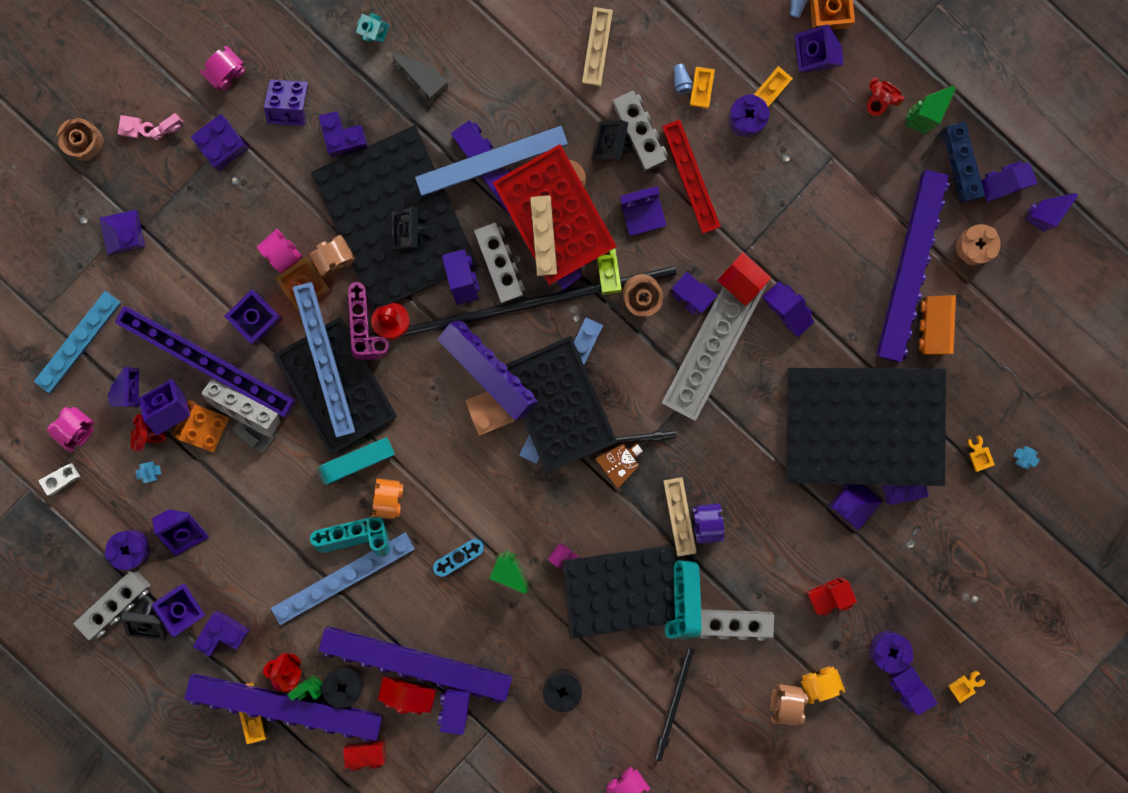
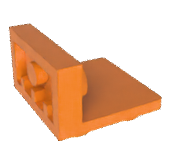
(202, 427)

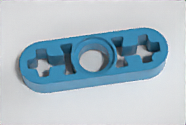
(443, 560)

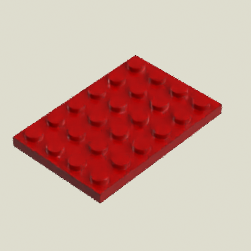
(577, 226)

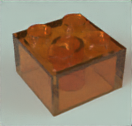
(299, 274)

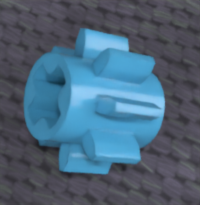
(1026, 457)
(148, 472)

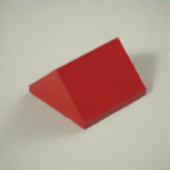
(744, 279)

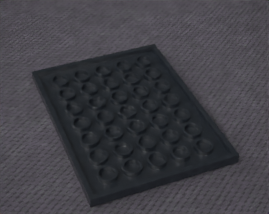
(361, 198)
(866, 426)

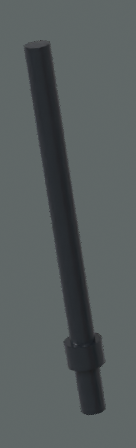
(657, 436)
(663, 740)

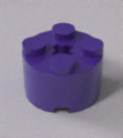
(751, 105)
(708, 523)
(117, 553)
(901, 656)

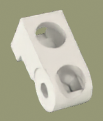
(59, 479)

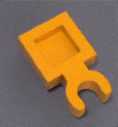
(980, 457)
(963, 687)

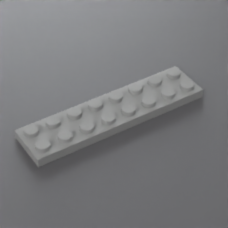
(709, 354)

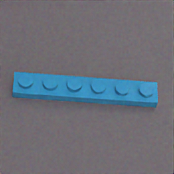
(77, 342)

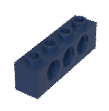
(962, 162)

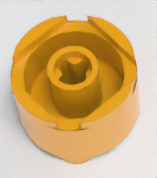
(823, 685)

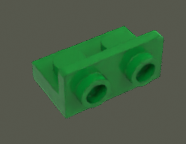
(311, 685)

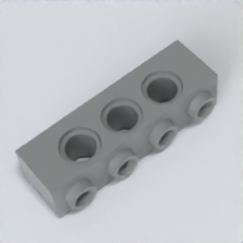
(648, 160)
(484, 237)
(241, 408)
(87, 622)
(763, 632)

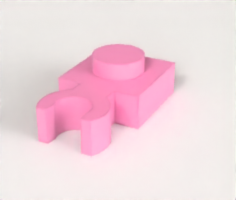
(168, 126)
(132, 127)

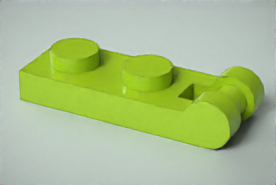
(609, 273)

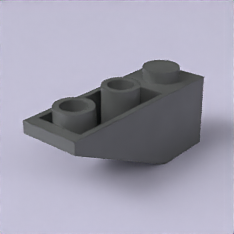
(423, 75)

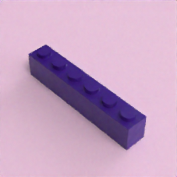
(487, 370)

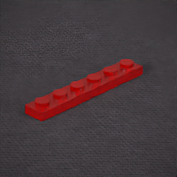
(691, 176)

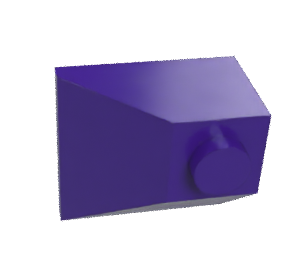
(818, 49)
(1050, 212)
(122, 232)
(125, 389)
(855, 504)
(178, 530)
(177, 610)

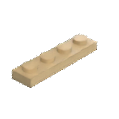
(597, 46)
(543, 235)
(679, 516)

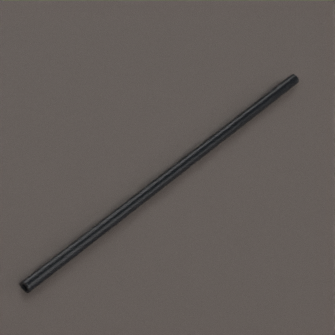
(525, 304)

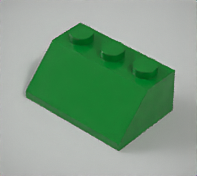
(929, 111)
(509, 572)

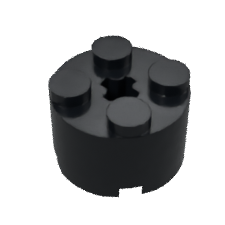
(554, 683)
(345, 697)

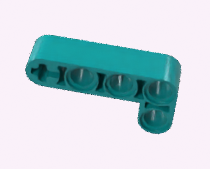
(355, 461)
(322, 543)
(687, 602)

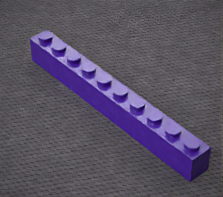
(473, 144)
(912, 265)
(205, 361)
(415, 663)
(278, 706)

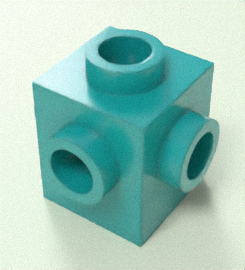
(372, 28)

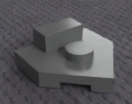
(252, 437)

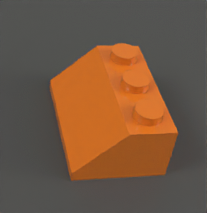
(937, 325)

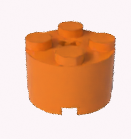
(386, 499)

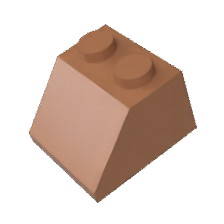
(487, 413)

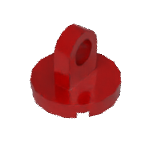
(885, 94)
(390, 321)
(143, 434)
(283, 672)

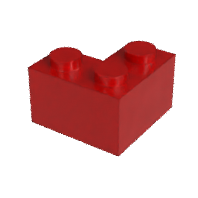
(832, 595)
(406, 696)

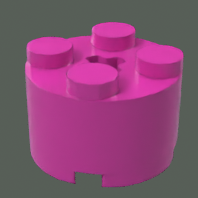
(223, 68)
(279, 251)
(71, 428)
(629, 783)

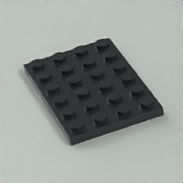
(363, 393)
(568, 414)
(619, 591)

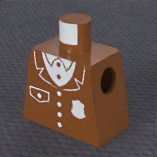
(619, 462)

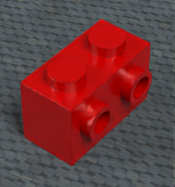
(364, 754)

